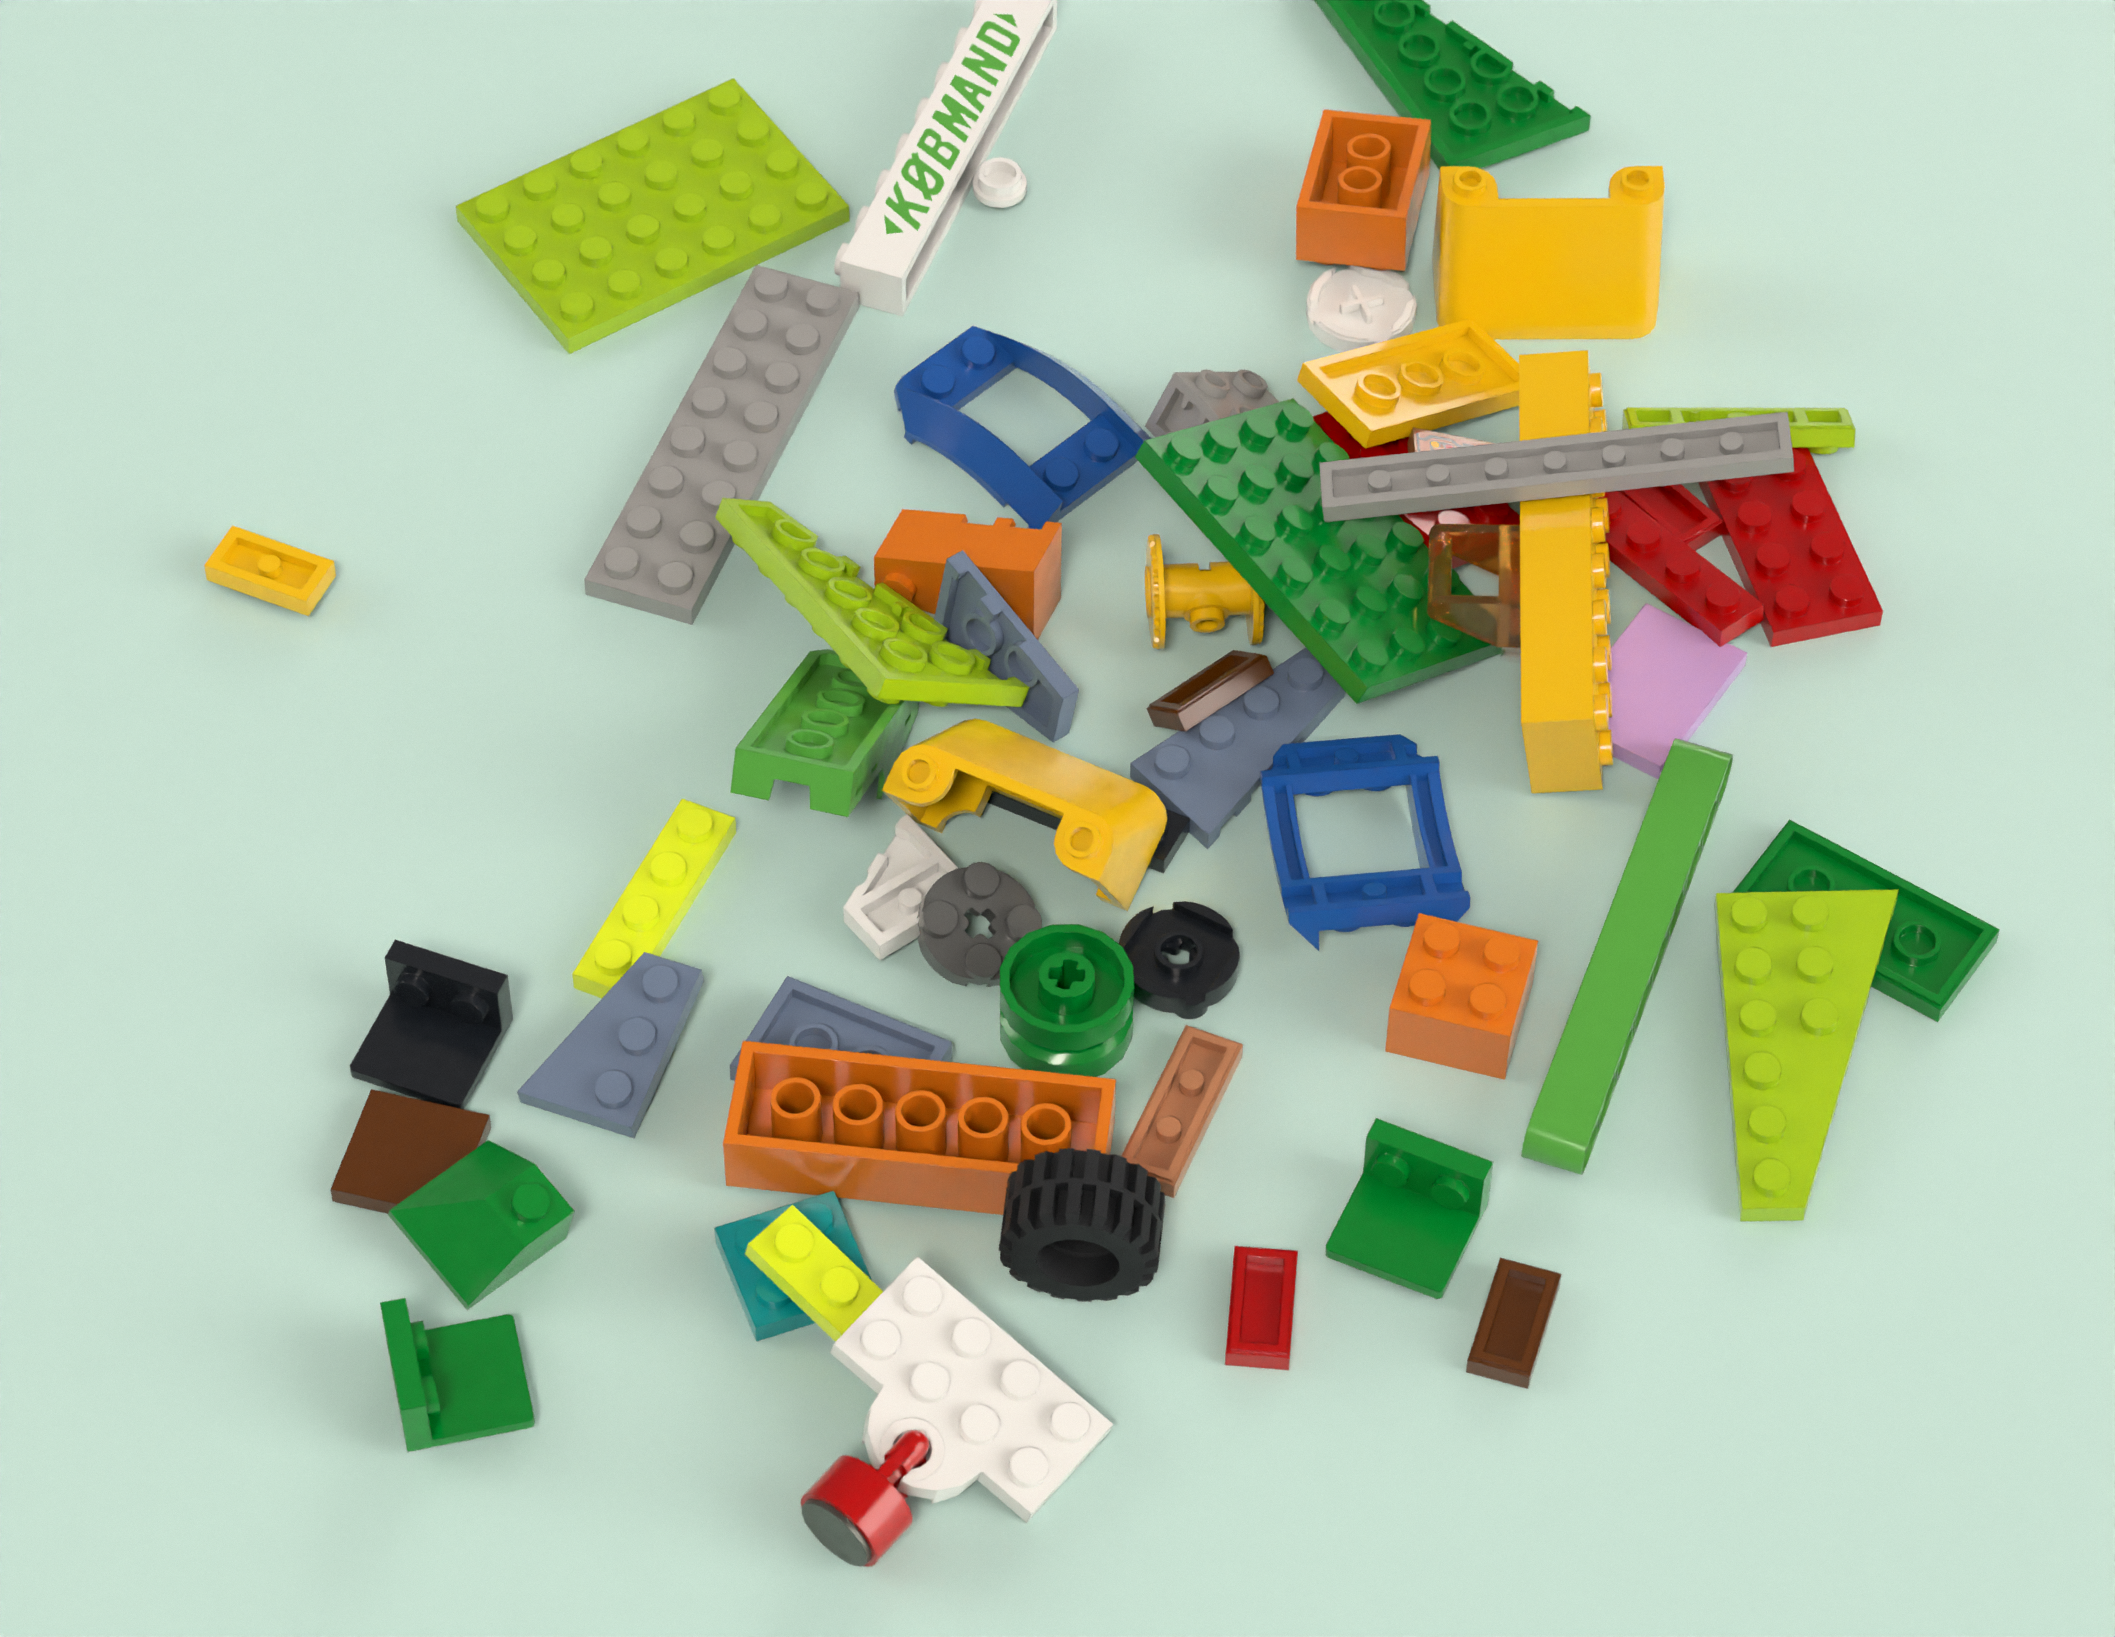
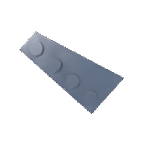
(1219, 760)

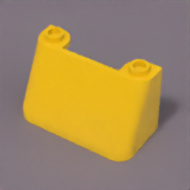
(1549, 261)
(1106, 819)

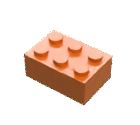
(1363, 190)

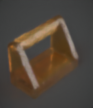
(1492, 549)

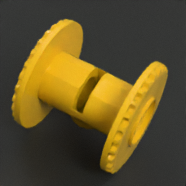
(1197, 596)

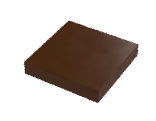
(402, 1148)

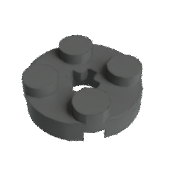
(943, 923)

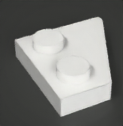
(888, 902)

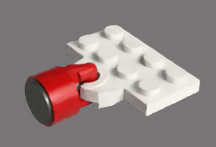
(948, 1411)

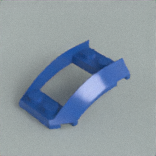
(1058, 480)
(1362, 899)

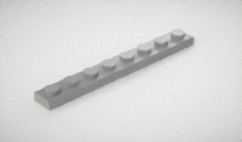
(1556, 467)

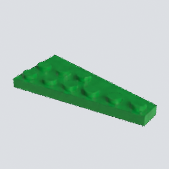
(1457, 81)

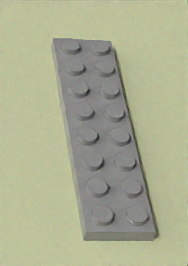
(721, 443)

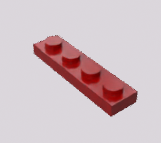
(1678, 573)

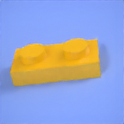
(270, 570)

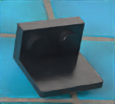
(434, 1026)

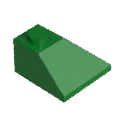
(484, 1220)

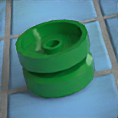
(1066, 1001)

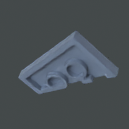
(985, 622)

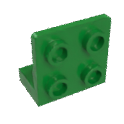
(1411, 1209)
(456, 1378)

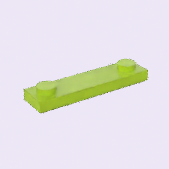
(1811, 428)

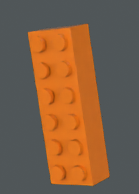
(902, 1125)

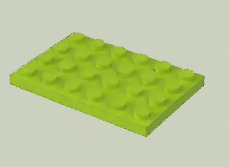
(651, 215)

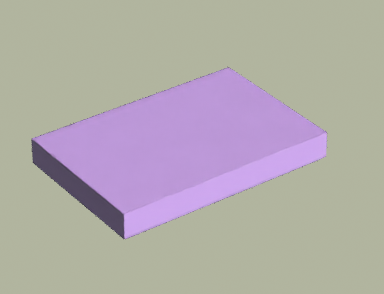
(1664, 685)

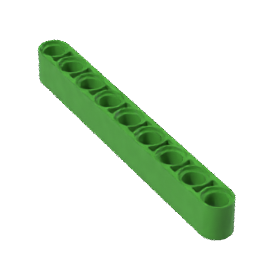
(1627, 958)

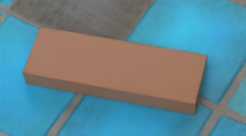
(1183, 1106)

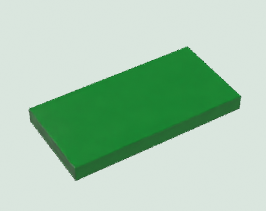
(1928, 943)

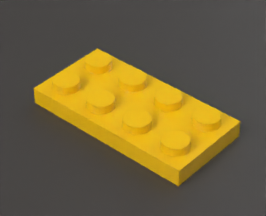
(1414, 382)

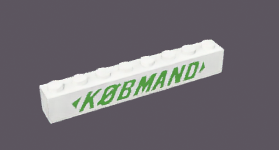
(944, 151)

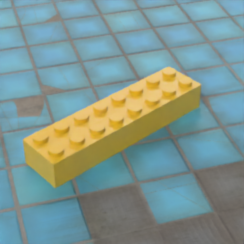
(1560, 591)

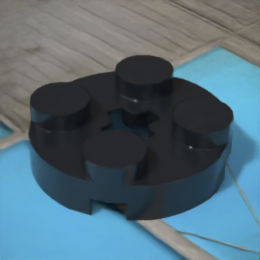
(1181, 987)

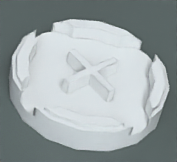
(1359, 307)

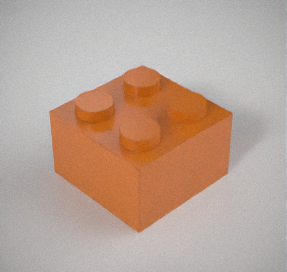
(1461, 996)

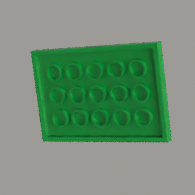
(1340, 586)

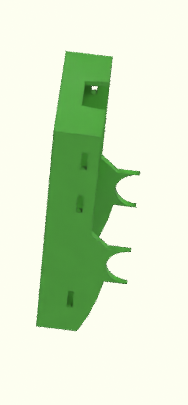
(824, 736)

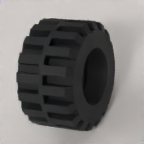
(1082, 1225)

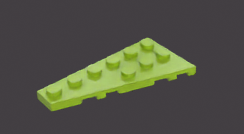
(874, 631)
(1792, 1010)

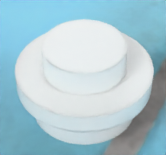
(999, 183)

